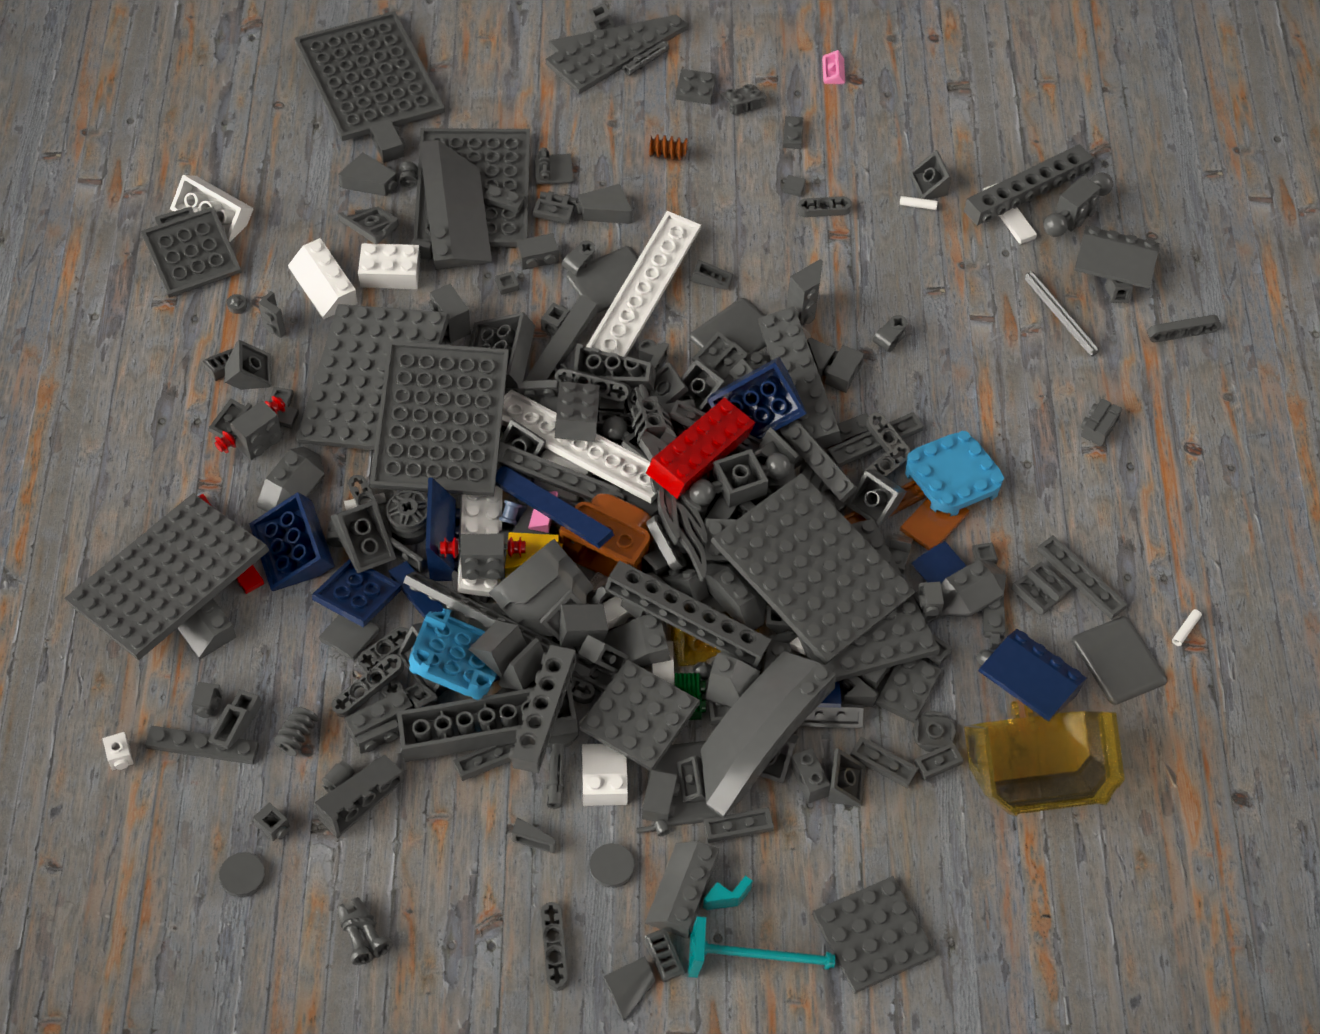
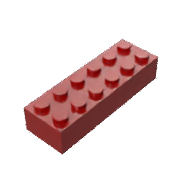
(699, 446)

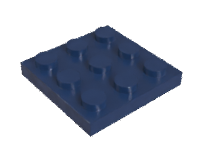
(356, 594)

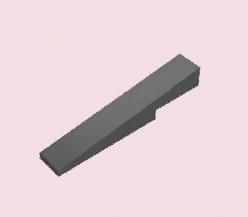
(563, 340)

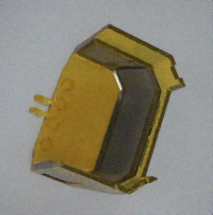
(1046, 764)

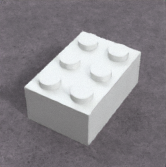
(389, 266)

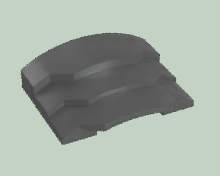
(539, 585)

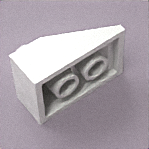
(603, 776)

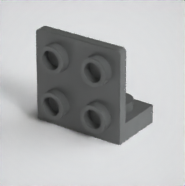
(541, 391)

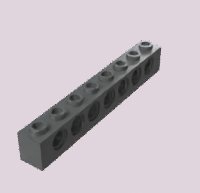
(1028, 184)
(687, 614)

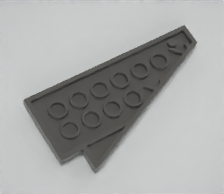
(598, 54)

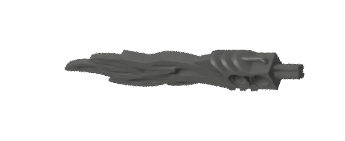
(654, 434)

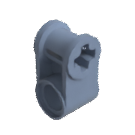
(512, 512)

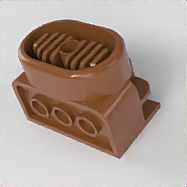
(629, 541)

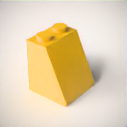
(534, 543)

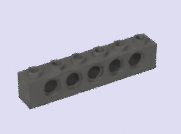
(531, 758)

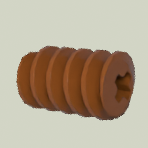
(668, 147)

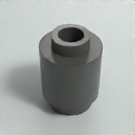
(337, 776)

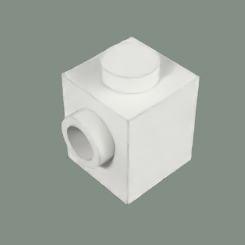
(118, 751)

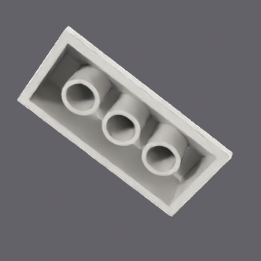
(202, 195)
(322, 278)

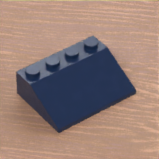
(765, 397)
(441, 523)
(294, 543)
(1033, 674)

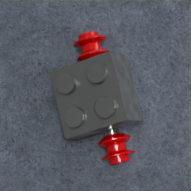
(254, 429)
(482, 554)

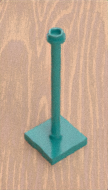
(700, 947)

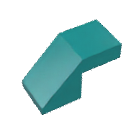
(721, 897)

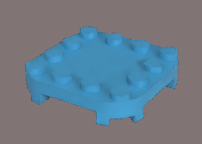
(954, 472)
(444, 656)

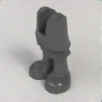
(362, 920)

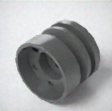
(407, 517)

